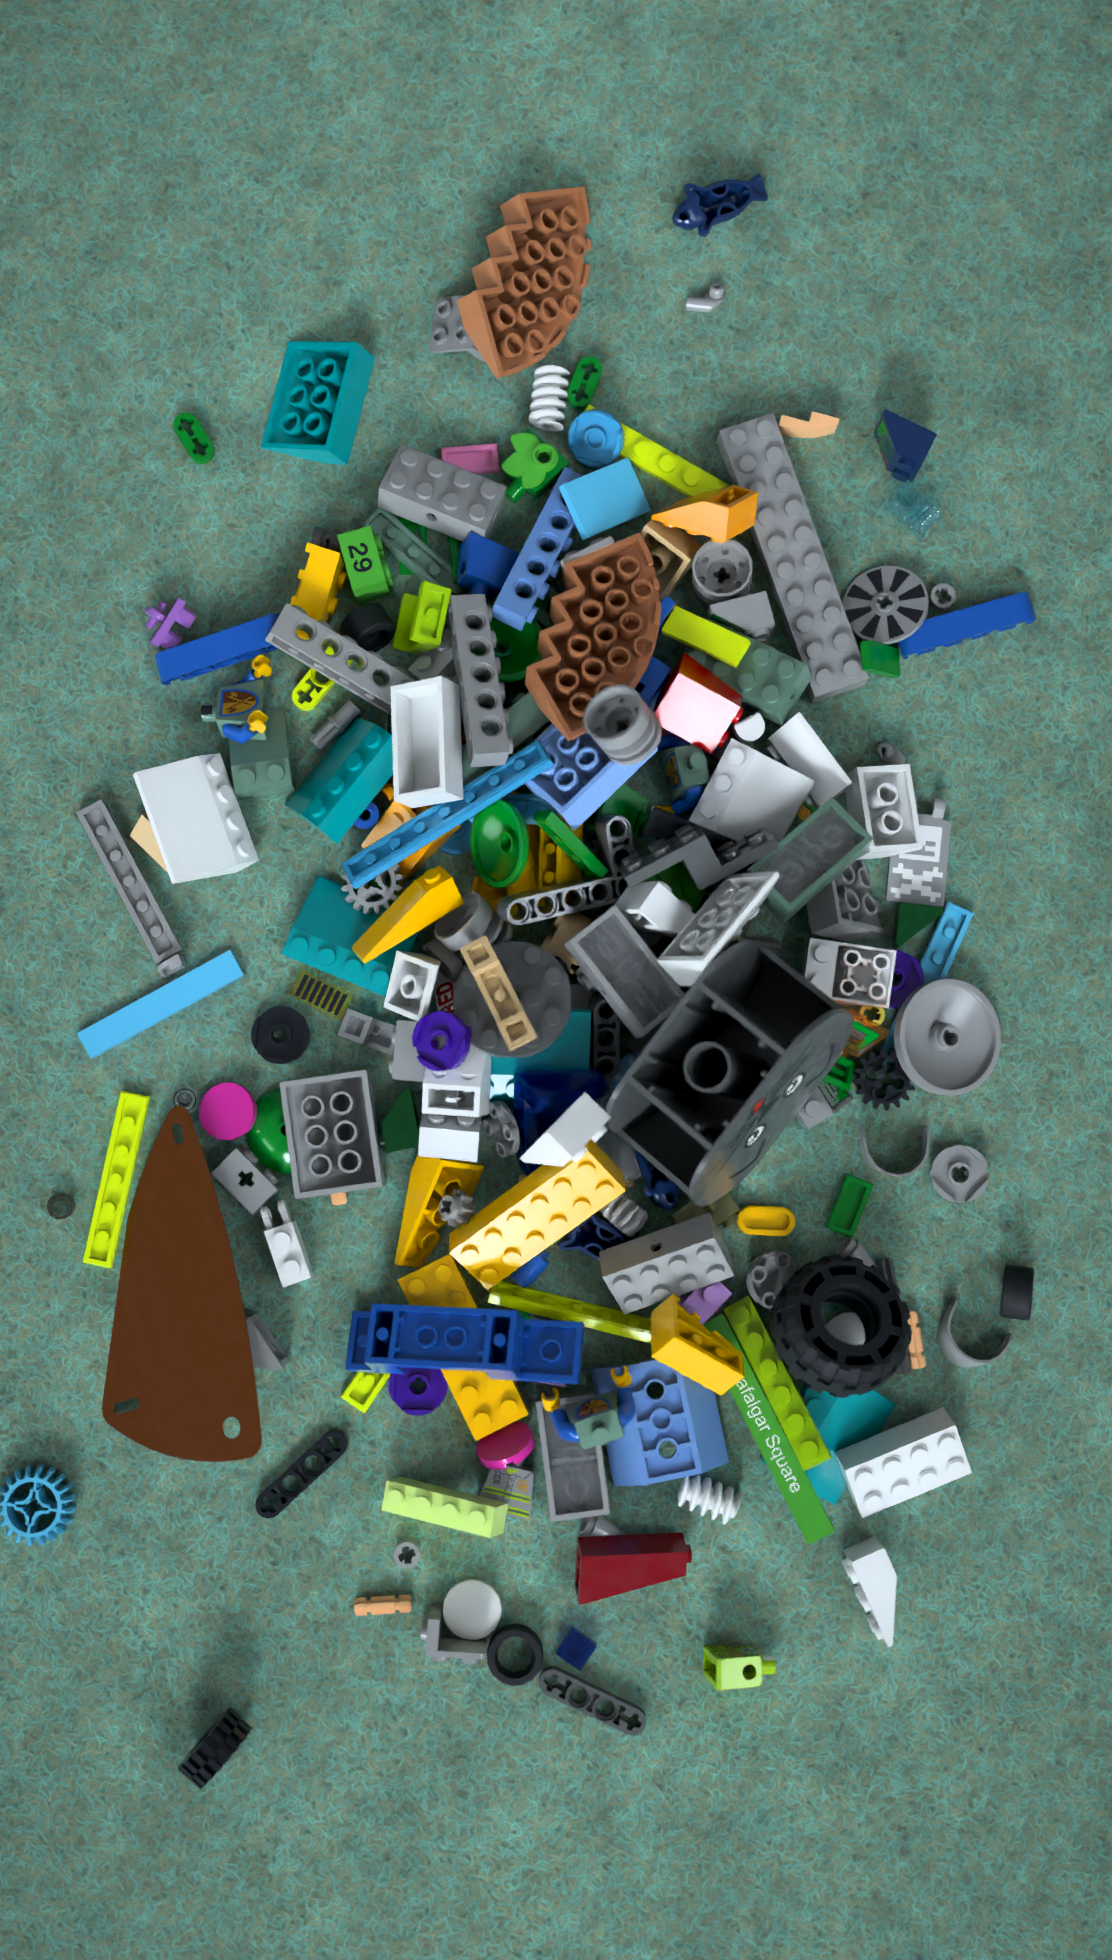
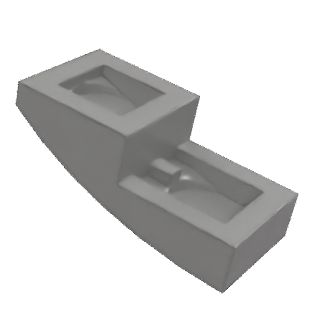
(367, 1031)

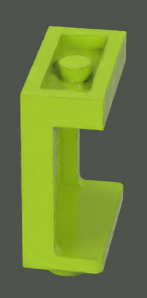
(421, 619)

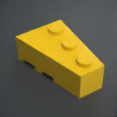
(320, 584)
(692, 1349)

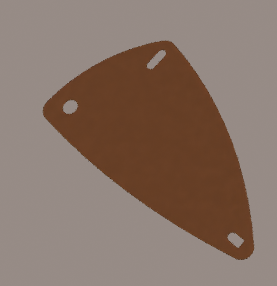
(180, 1315)

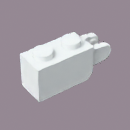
(286, 1247)

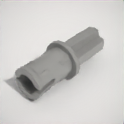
(335, 725)

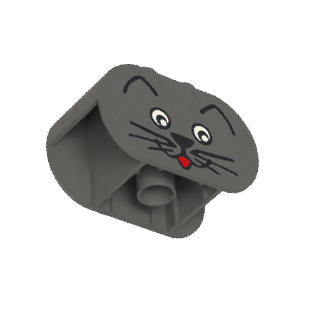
(728, 1070)

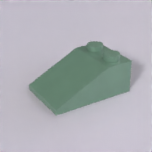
(264, 765)

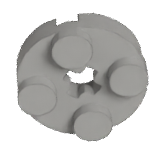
(975, 1173)

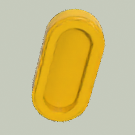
(765, 1220)

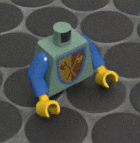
(244, 706)
(684, 773)
(597, 1418)

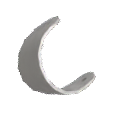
(909, 1171)
(951, 1350)

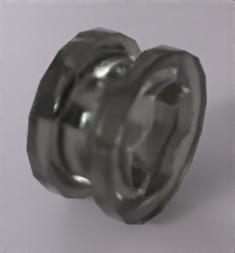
(63, 1214)

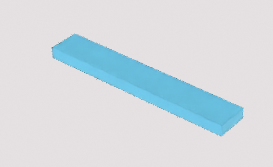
(939, 951)
(160, 1004)

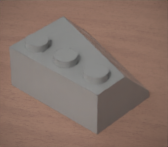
(846, 908)

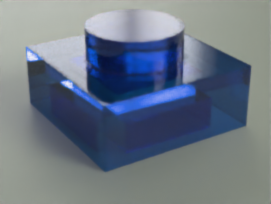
(576, 1648)

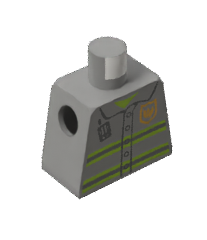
(511, 1486)

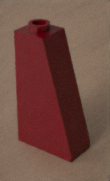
(627, 1563)

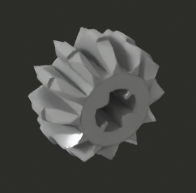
(625, 1214)

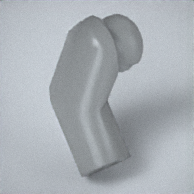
(708, 302)
(890, 754)

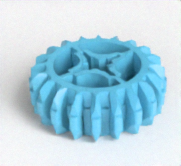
(29, 1528)

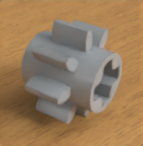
(456, 1208)

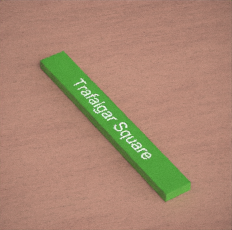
(775, 1446)

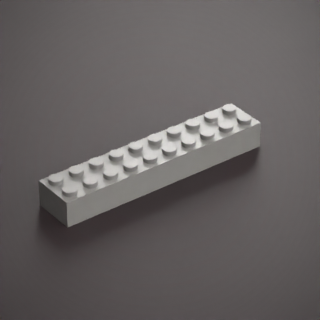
(793, 558)

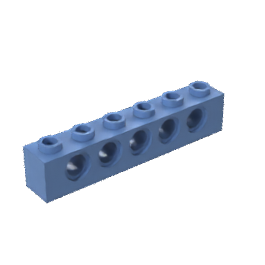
(509, 606)

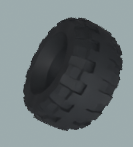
(816, 1353)

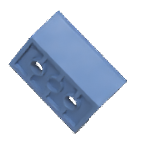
(682, 1414)

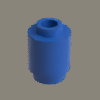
(371, 821)
(531, 1270)

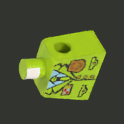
(725, 1666)

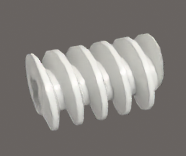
(547, 396)
(709, 1497)

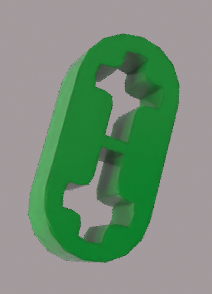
(578, 381)
(188, 441)

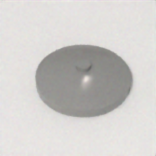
(947, 1037)

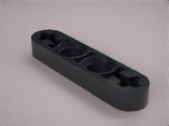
(301, 1472)

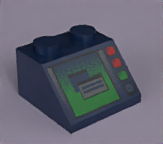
(902, 445)

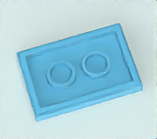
(604, 498)

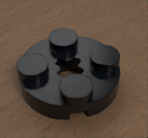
(270, 1022)

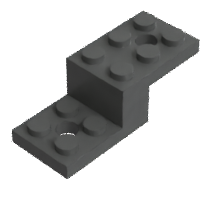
(697, 856)

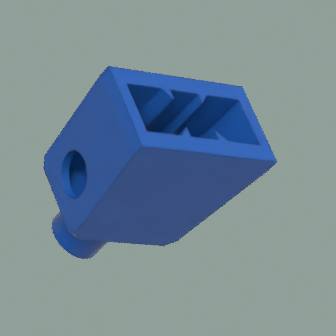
(484, 565)

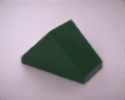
(910, 920)

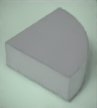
(173, 965)

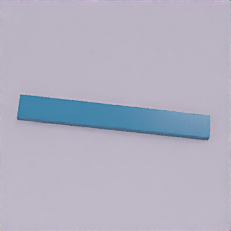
(445, 816)

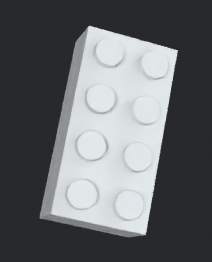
(426, 742)
(903, 1462)

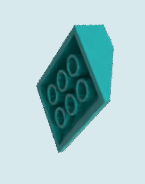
(318, 400)
(345, 779)
(330, 928)
(568, 1051)
(841, 1425)

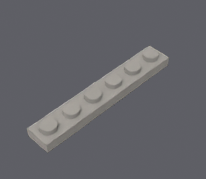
(129, 881)

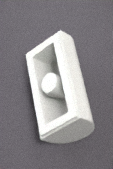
(749, 728)

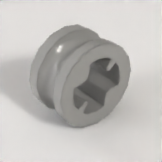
(950, 593)
(415, 1557)

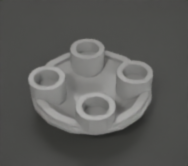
(504, 1126)
(768, 1275)

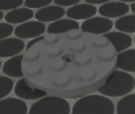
(543, 994)

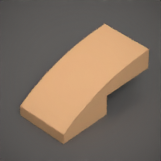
(817, 426)

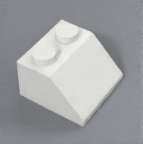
(412, 984)

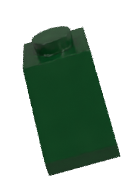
(401, 1125)

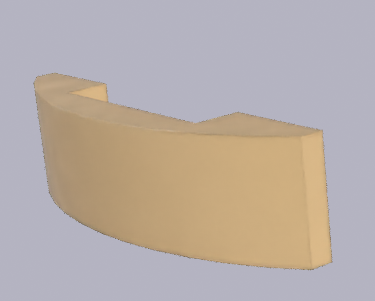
(498, 993)

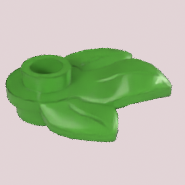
(526, 461)

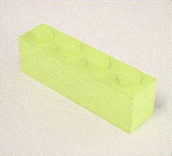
(445, 1507)

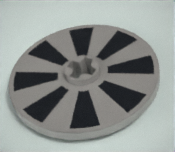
(898, 620)

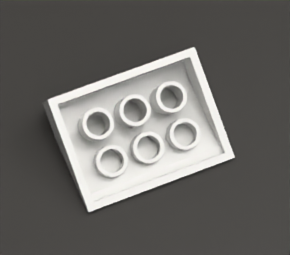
(751, 793)
(196, 818)
(716, 925)

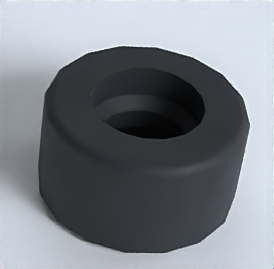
(369, 627)
(1017, 1292)

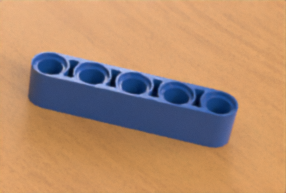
(969, 623)
(216, 650)

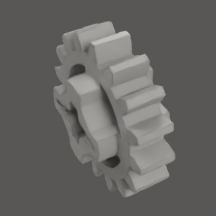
(367, 892)

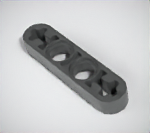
(589, 1704)

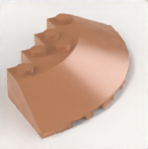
(530, 281)
(599, 633)

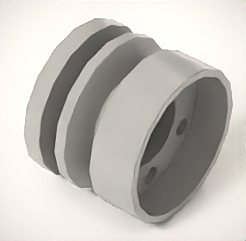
(716, 560)
(622, 725)
(471, 922)

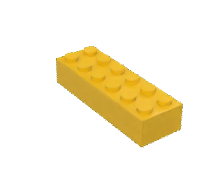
(535, 1215)
(482, 1400)

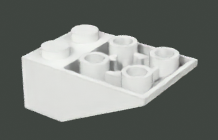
(654, 909)
(850, 971)
(459, 1090)
(876, 1589)

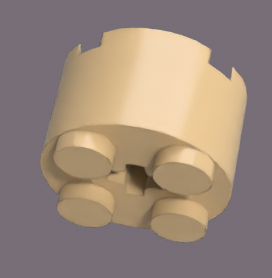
(568, 926)

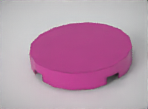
(227, 1111)
(505, 1446)

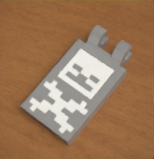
(921, 874)

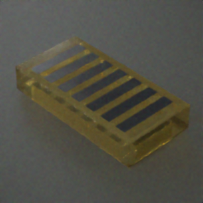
(321, 995)

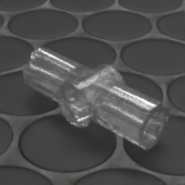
(617, 1148)

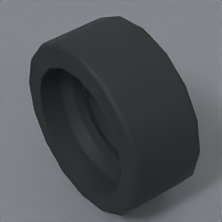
(499, 1672)

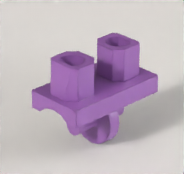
(178, 613)

